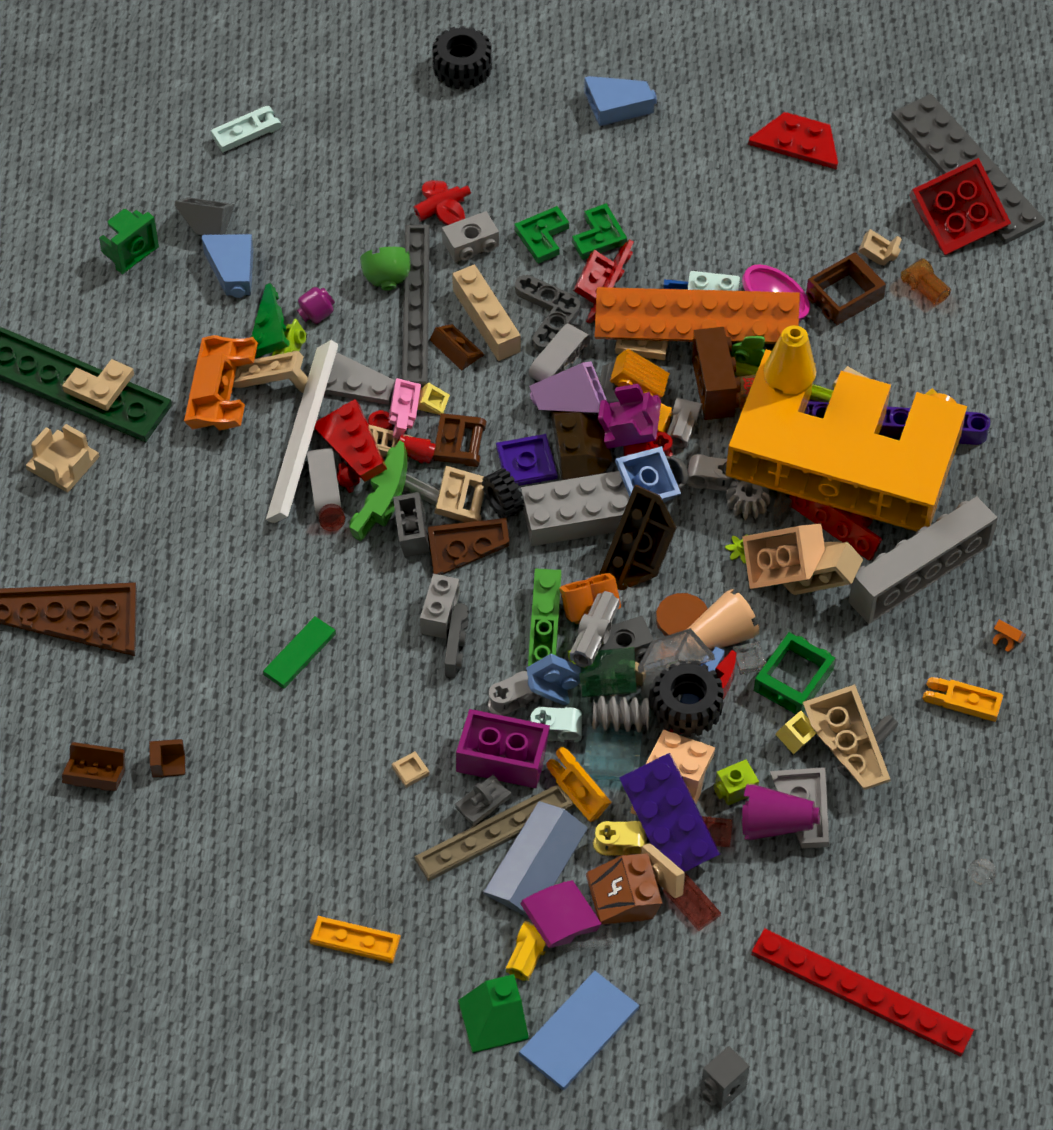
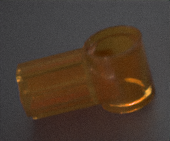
(922, 277)

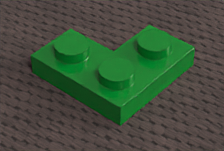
(604, 232)
(537, 233)

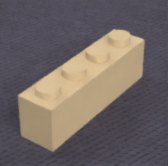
(486, 312)

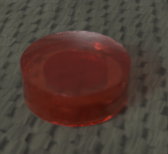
(331, 517)

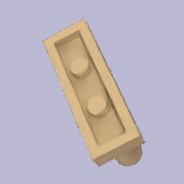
(272, 369)

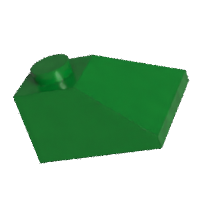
(494, 1014)

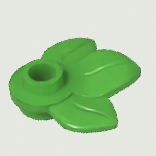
(749, 350)

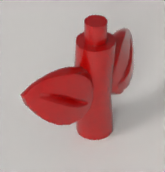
(442, 202)

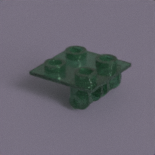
(610, 674)

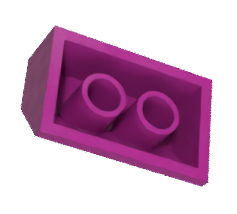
(502, 747)

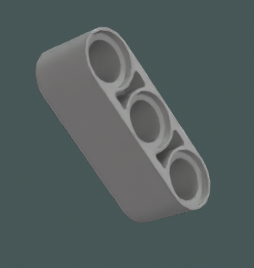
(559, 353)
(323, 478)

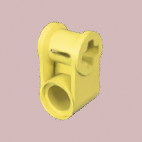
(623, 837)

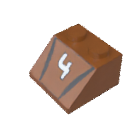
(624, 890)

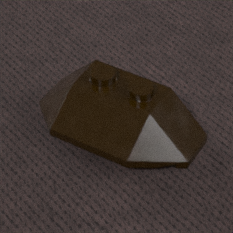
(580, 444)
(640, 540)

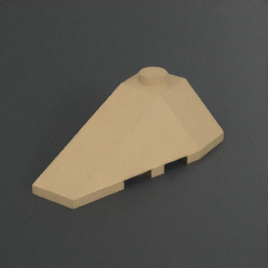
(847, 732)

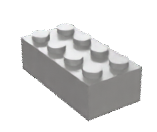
(574, 508)

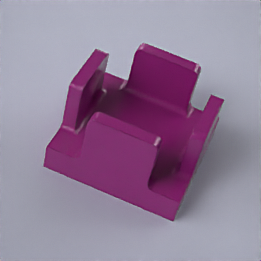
(631, 419)

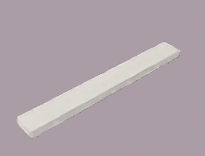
(302, 432)

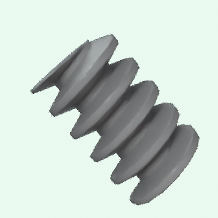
(620, 713)

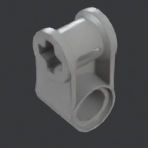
(708, 473)
(512, 693)

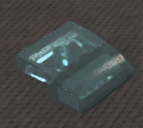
(611, 753)

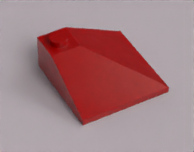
(960, 206)

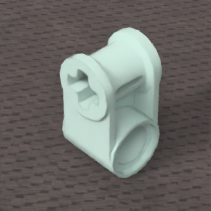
(563, 722)

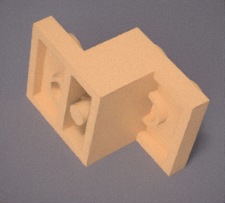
(690, 757)

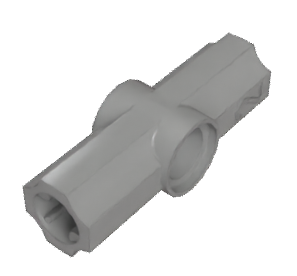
(594, 629)

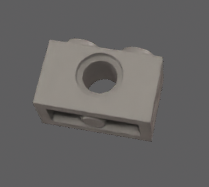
(470, 237)

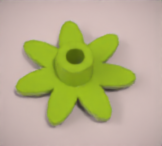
(737, 548)

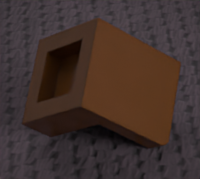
(167, 758)

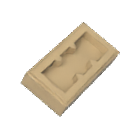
(665, 871)

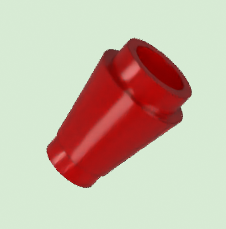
(418, 448)

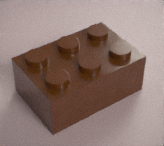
(715, 373)

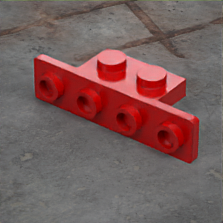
(601, 272)
(841, 524)

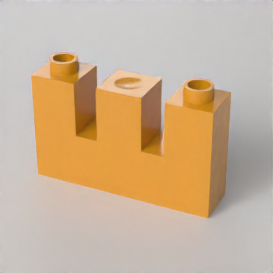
(842, 455)

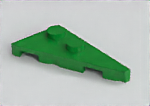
(269, 324)

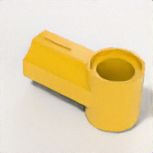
(526, 953)

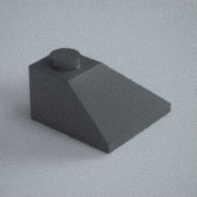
(205, 216)

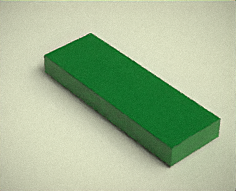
(299, 652)

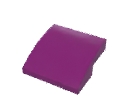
(560, 913)

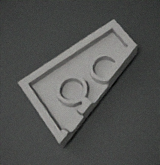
(358, 381)
(810, 785)

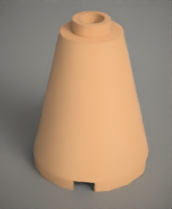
(726, 622)

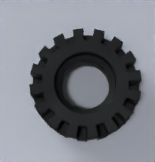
(503, 493)

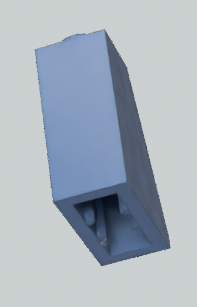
(618, 99)
(231, 261)

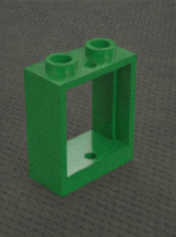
(782, 693)

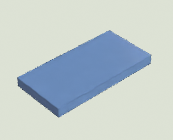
(579, 1030)

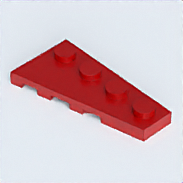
(352, 439)

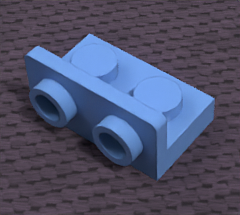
(553, 677)

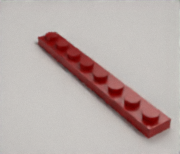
(862, 992)

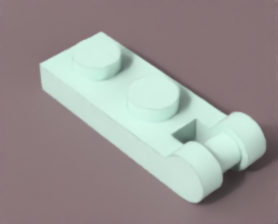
(245, 128)

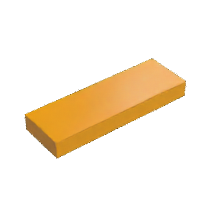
(355, 939)

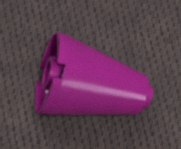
(776, 813)

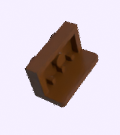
(94, 766)

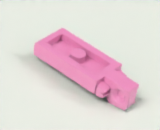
(403, 406)

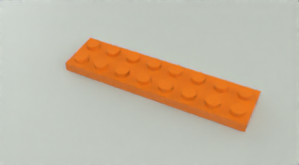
(678, 312)

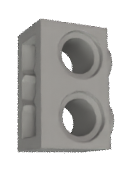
(438, 606)

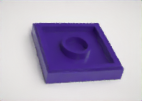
(527, 459)

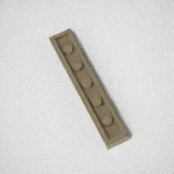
(486, 834)

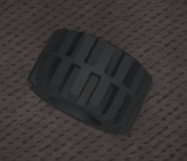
(465, 70)
(688, 680)

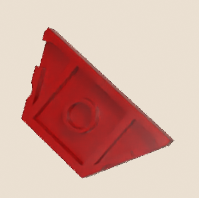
(799, 139)

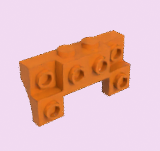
(213, 382)

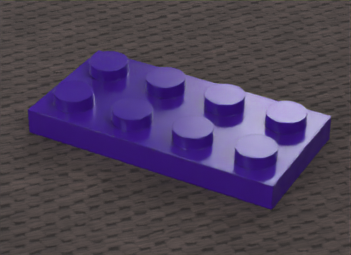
(669, 813)

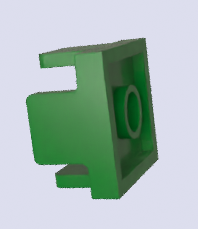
(134, 240)

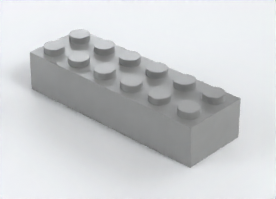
(922, 559)

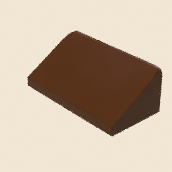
(455, 346)

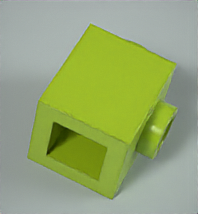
(732, 782)

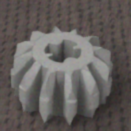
(747, 498)

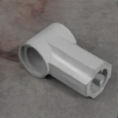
(683, 421)

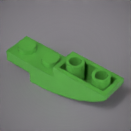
(386, 485)
(544, 614)

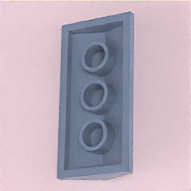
(536, 856)

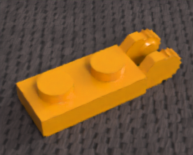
(964, 698)
(578, 785)

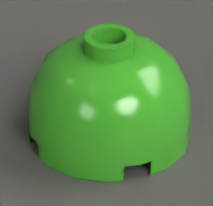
(387, 267)

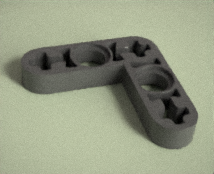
(557, 313)

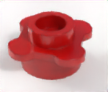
(347, 477)

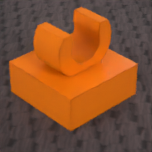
(1008, 632)

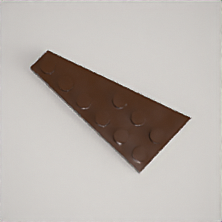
(78, 613)

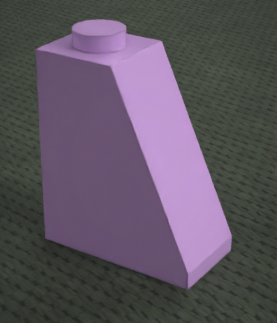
(569, 390)

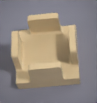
(61, 457)

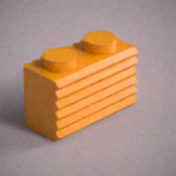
(635, 369)

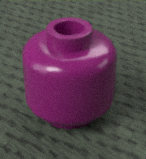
(315, 305)

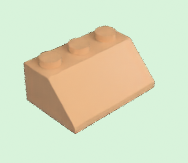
(783, 555)

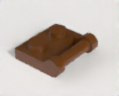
(451, 436)

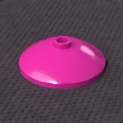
(770, 279)

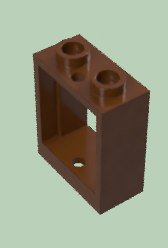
(860, 273)

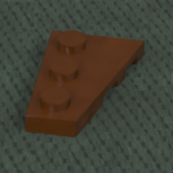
(465, 542)

